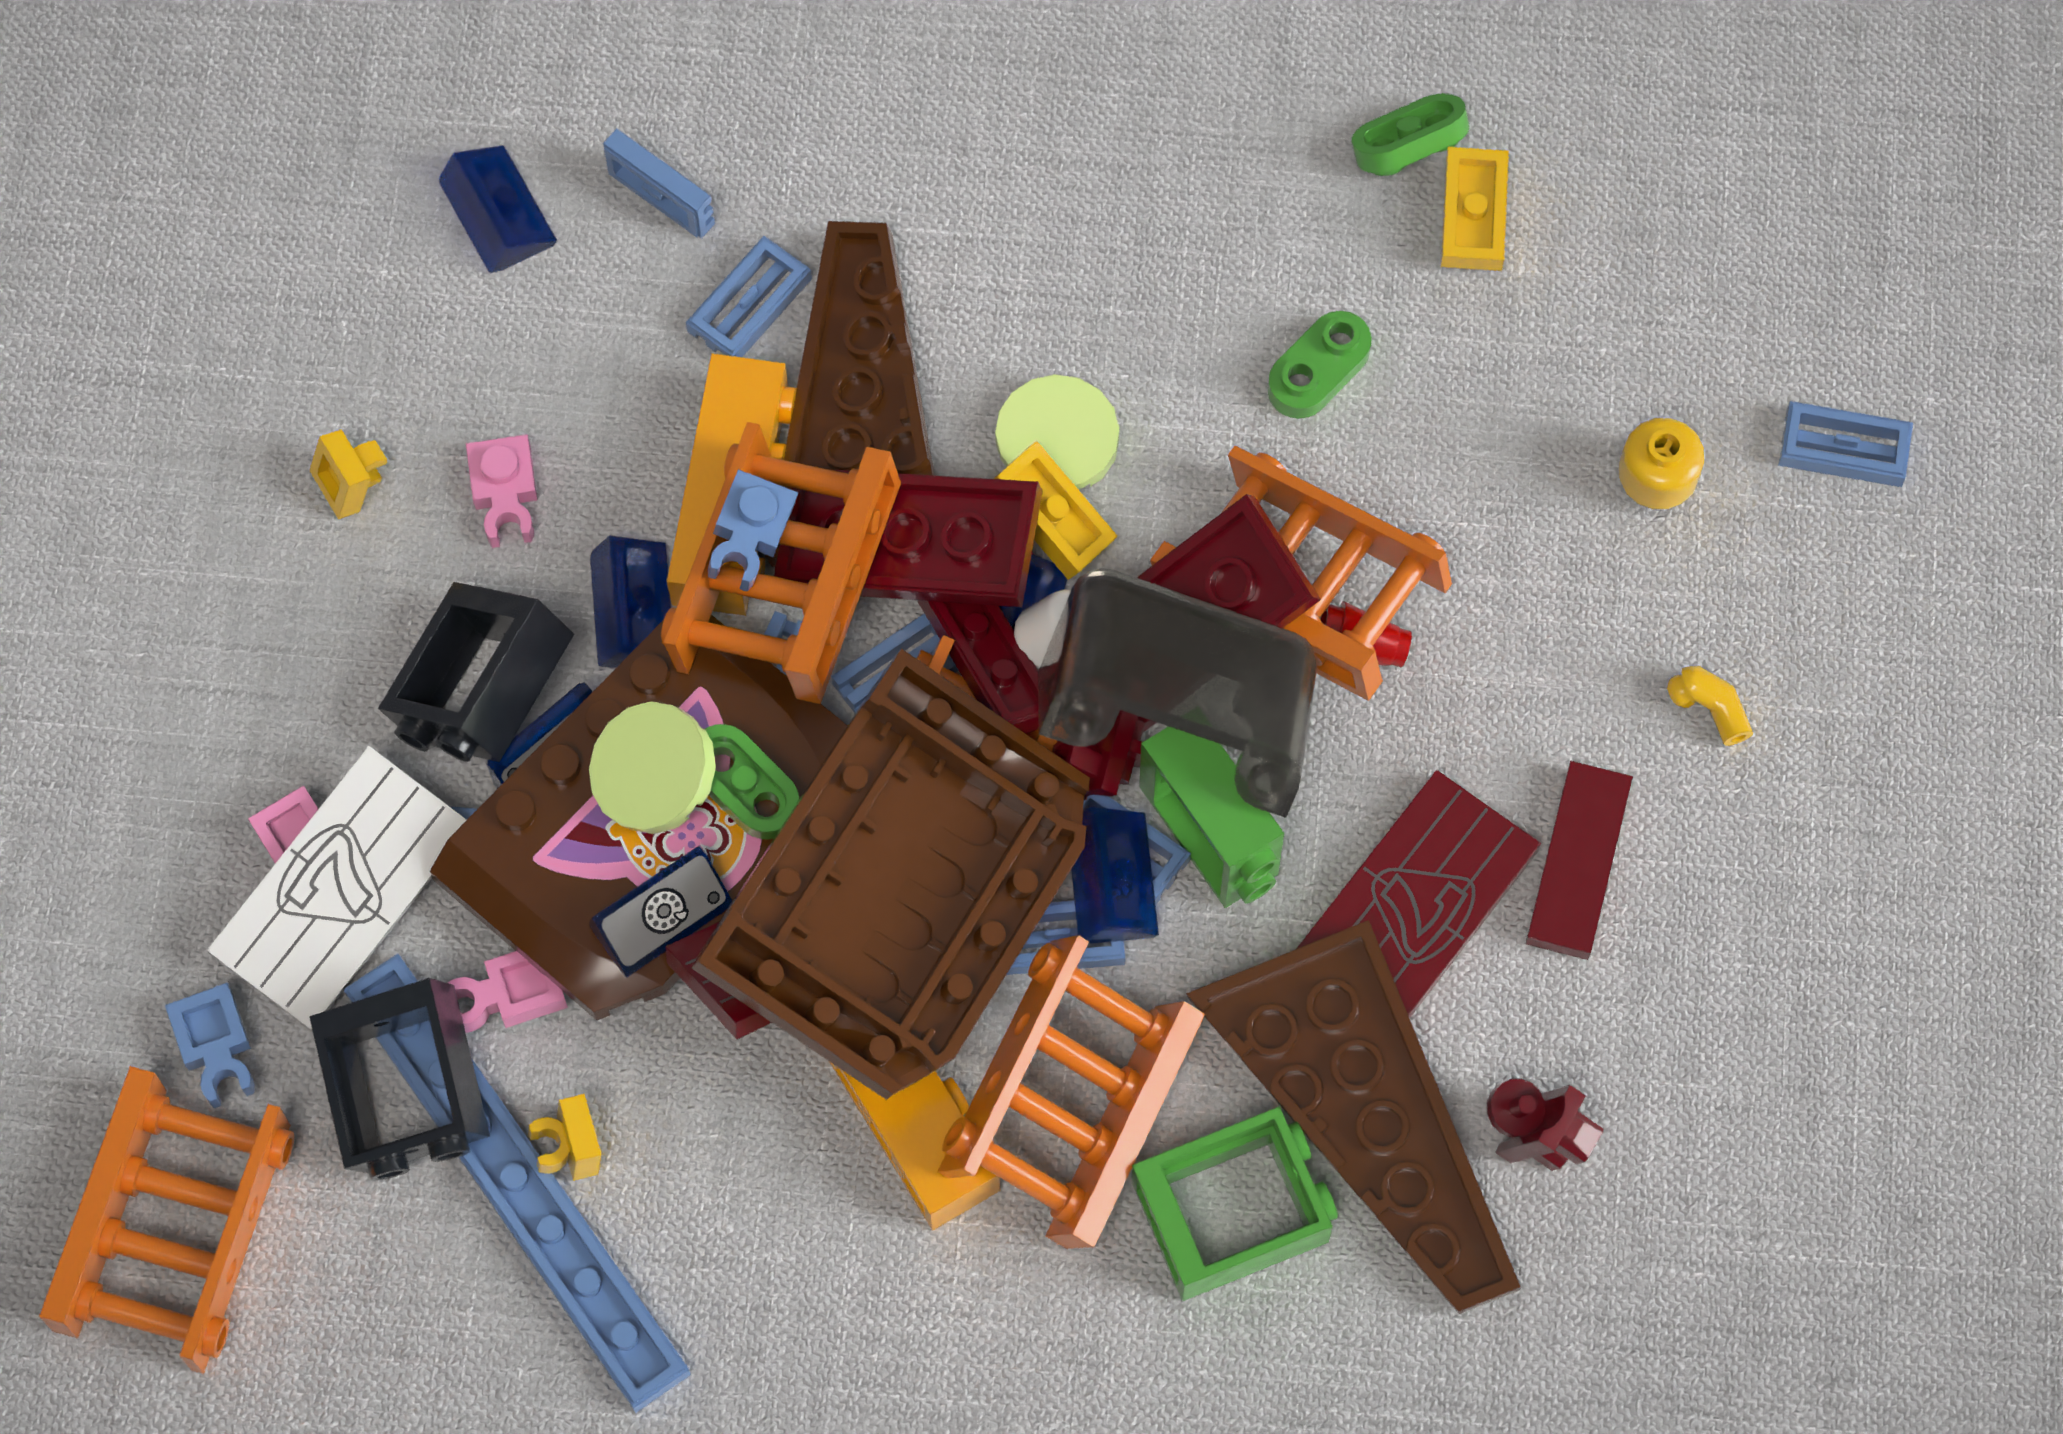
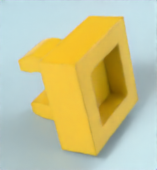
(346, 471)
(575, 1137)

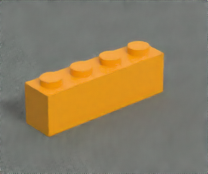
(734, 394)
(912, 1136)

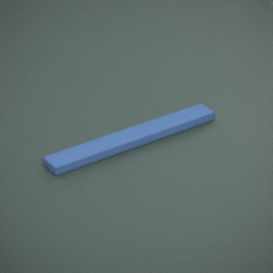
(538, 1215)

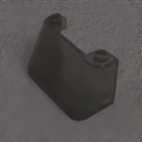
(1183, 667)

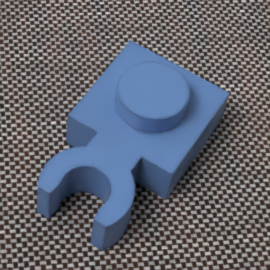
(752, 522)
(209, 1035)

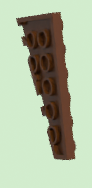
(858, 361)
(1349, 1069)

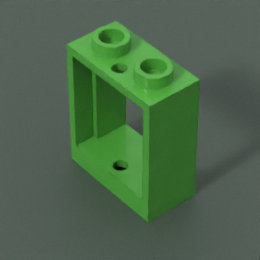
(1198, 800)
(1289, 1149)

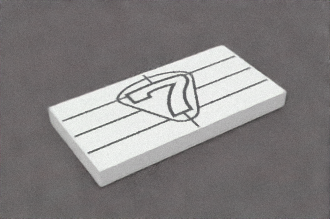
(338, 888)

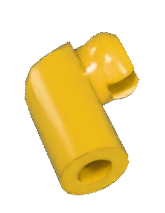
(1715, 694)

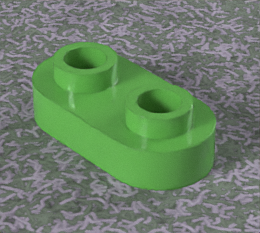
(1410, 134)
(1322, 361)
(749, 781)

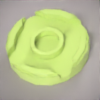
(1067, 420)
(652, 767)

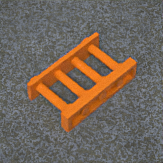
(825, 601)
(1346, 656)
(1133, 1092)
(122, 1173)

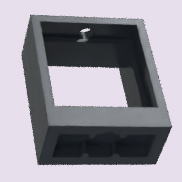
(507, 688)
(336, 1039)

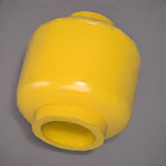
(1661, 463)

